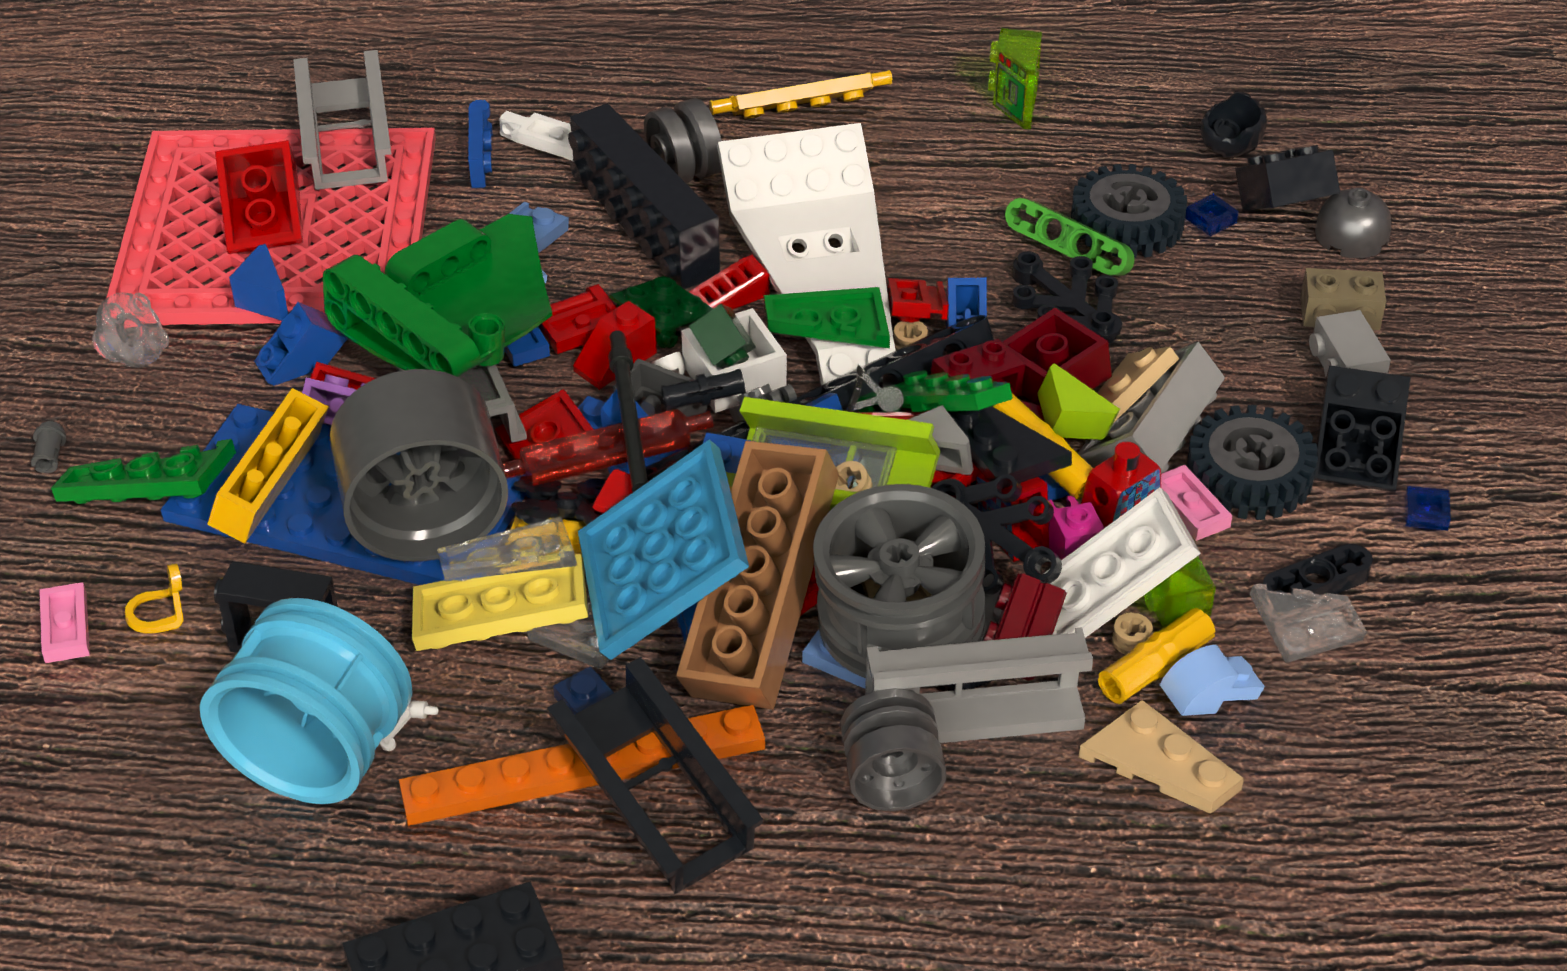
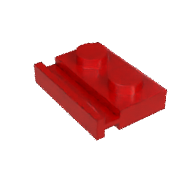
(915, 300)

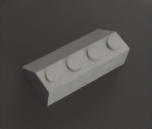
(1164, 411)

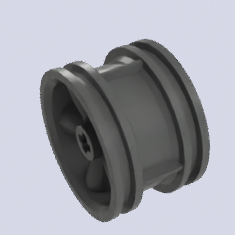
(899, 541)

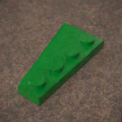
(954, 393)

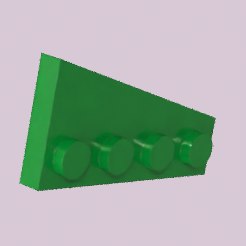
(145, 476)

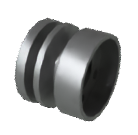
(892, 750)

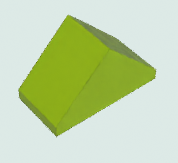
(1073, 407)

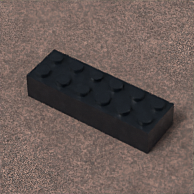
(645, 196)

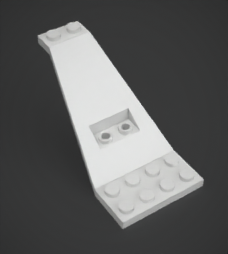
(806, 192)

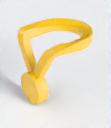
(164, 624)

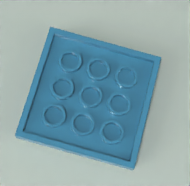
(661, 550)

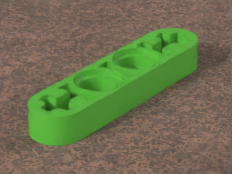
(1070, 233)

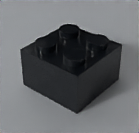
(1287, 178)

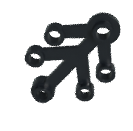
(1029, 271)
(992, 523)

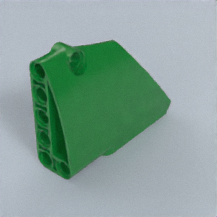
(444, 298)

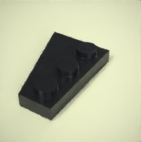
(1009, 447)

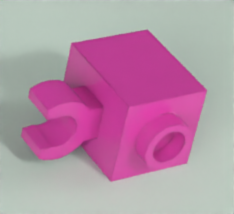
(1072, 526)

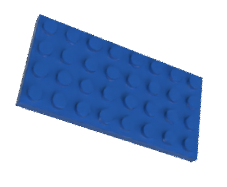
(309, 509)

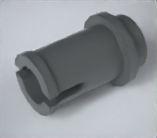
(49, 439)

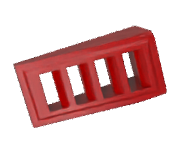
(741, 282)

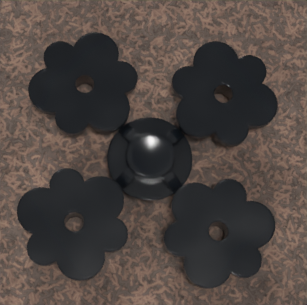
(560, 505)

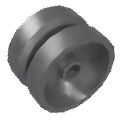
(685, 138)

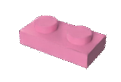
(1195, 503)
(64, 622)

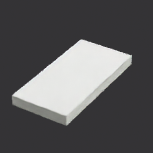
(1123, 563)

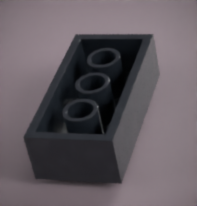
(481, 935)

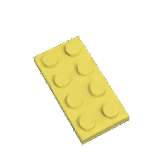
(496, 605)

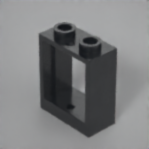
(261, 586)

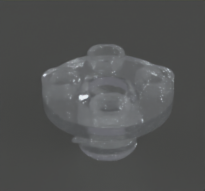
(129, 330)

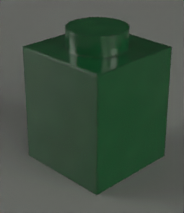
(722, 337)

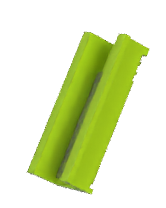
(886, 446)

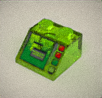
(1016, 74)

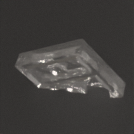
(1307, 622)

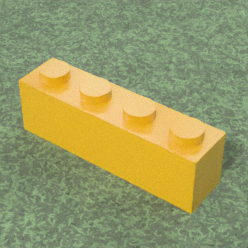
(267, 466)

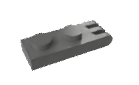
(782, 394)

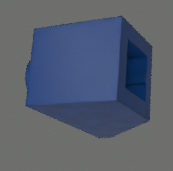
(298, 344)

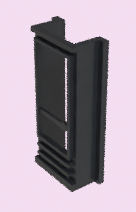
(631, 715)

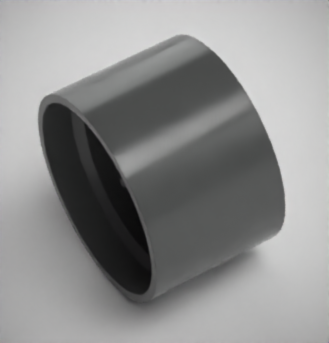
(448, 469)

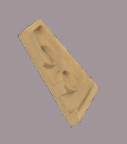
(1136, 376)
(1158, 751)

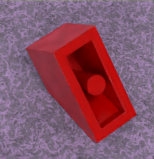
(640, 340)

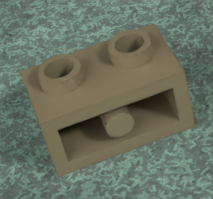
(1342, 291)

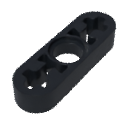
(1328, 565)

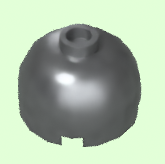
(1354, 223)

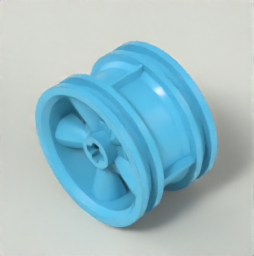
(306, 700)

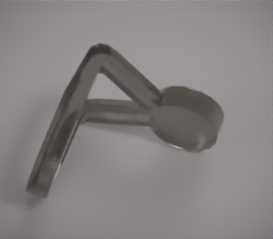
(889, 398)

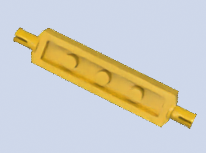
(787, 98)

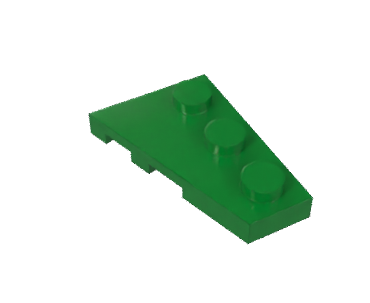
(830, 315)

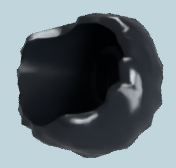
(1234, 125)

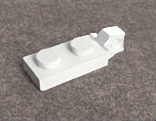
(537, 132)

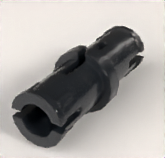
(703, 389)

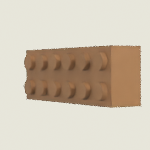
(749, 623)

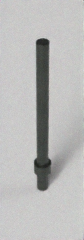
(621, 364)

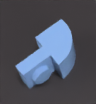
(1208, 678)

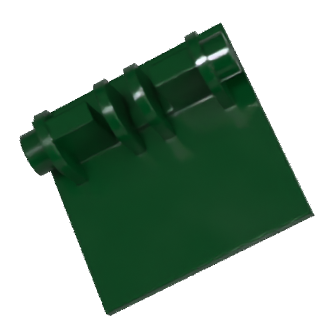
(667, 304)

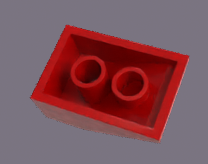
(259, 196)

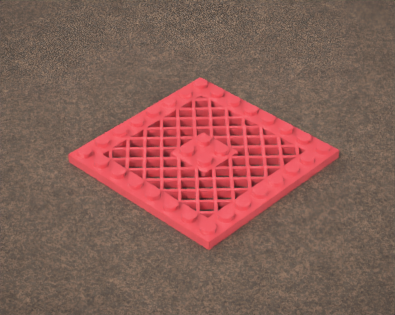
(181, 151)

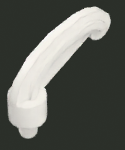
(415, 709)

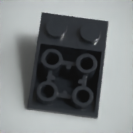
(1361, 428)

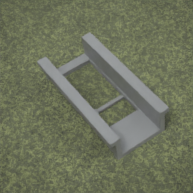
(338, 96)
(998, 709)

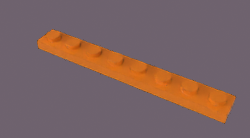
(561, 770)

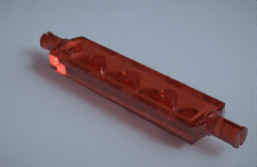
(604, 447)

